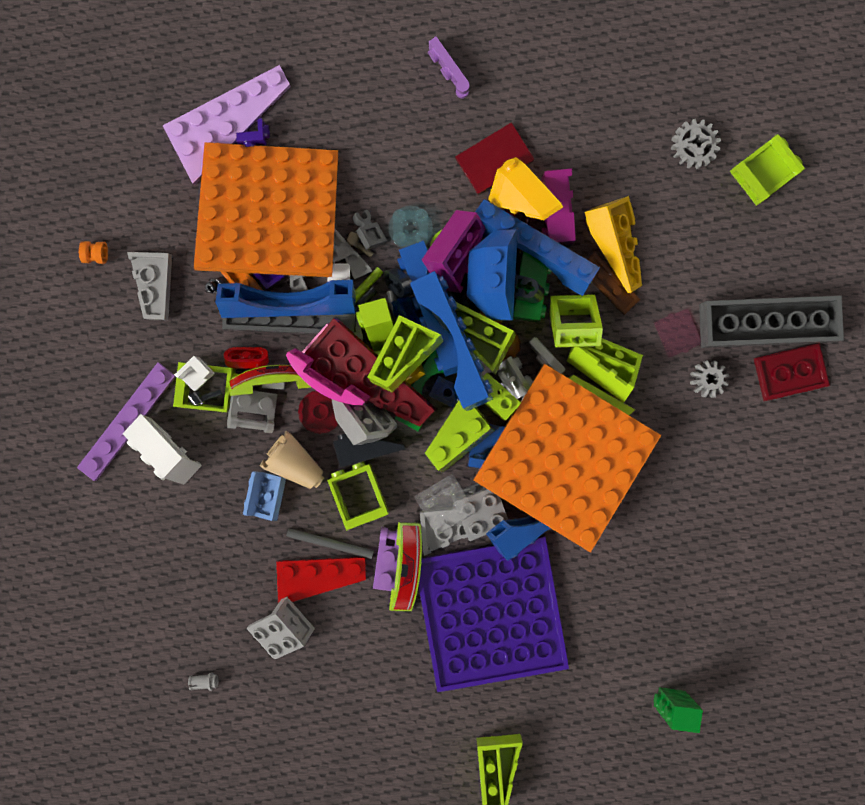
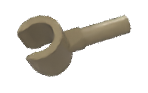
(353, 240)

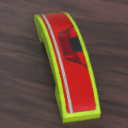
(270, 374)
(408, 567)

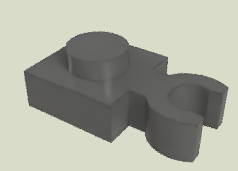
(369, 232)

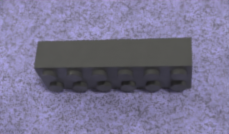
(771, 321)

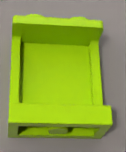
(767, 169)

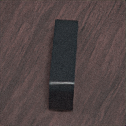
(519, 294)

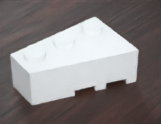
(160, 450)

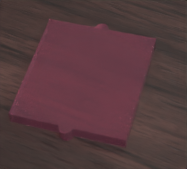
(677, 333)

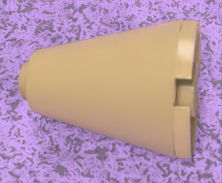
(292, 462)

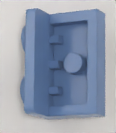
(264, 495)

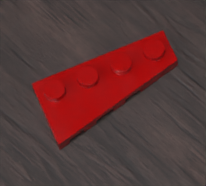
(315, 576)

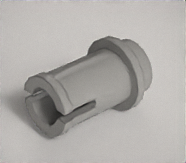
(203, 682)

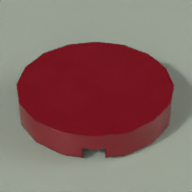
(317, 419)

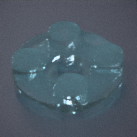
(401, 218)

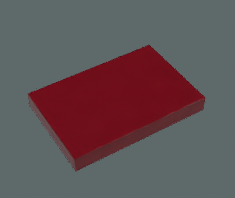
(490, 154)
(791, 372)

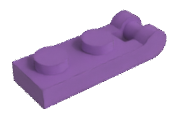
(449, 67)
(386, 561)

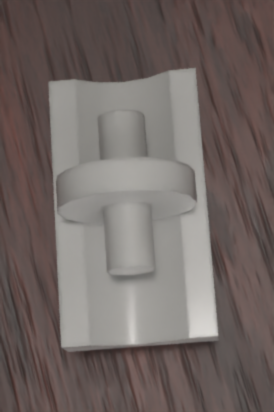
(513, 378)

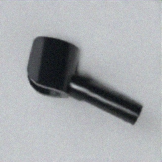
(197, 399)

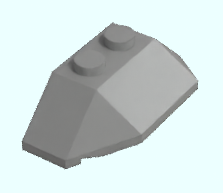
(363, 422)

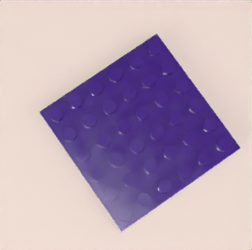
(491, 616)

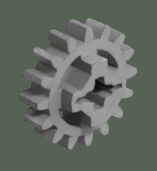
(703, 136)

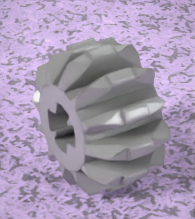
(718, 379)

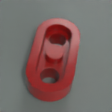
(246, 357)

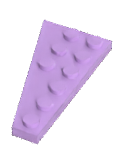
(223, 118)

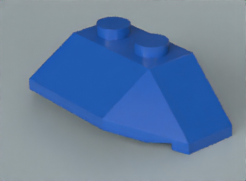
(493, 274)

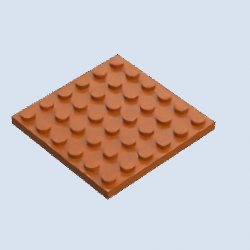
(267, 210)
(567, 457)

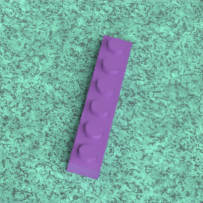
(113, 439)

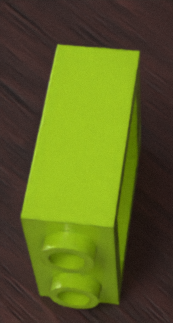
(564, 334)
(182, 391)
(503, 404)
(368, 516)

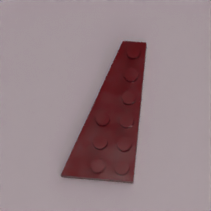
(348, 361)

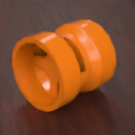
(93, 252)

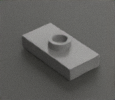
(545, 356)

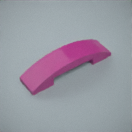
(301, 364)

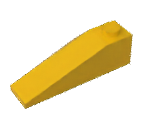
(521, 191)
(612, 232)

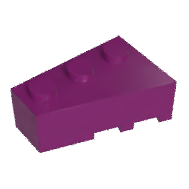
(561, 224)
(451, 249)

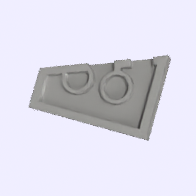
(153, 280)
(433, 541)

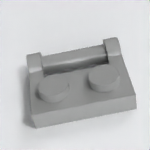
(256, 403)

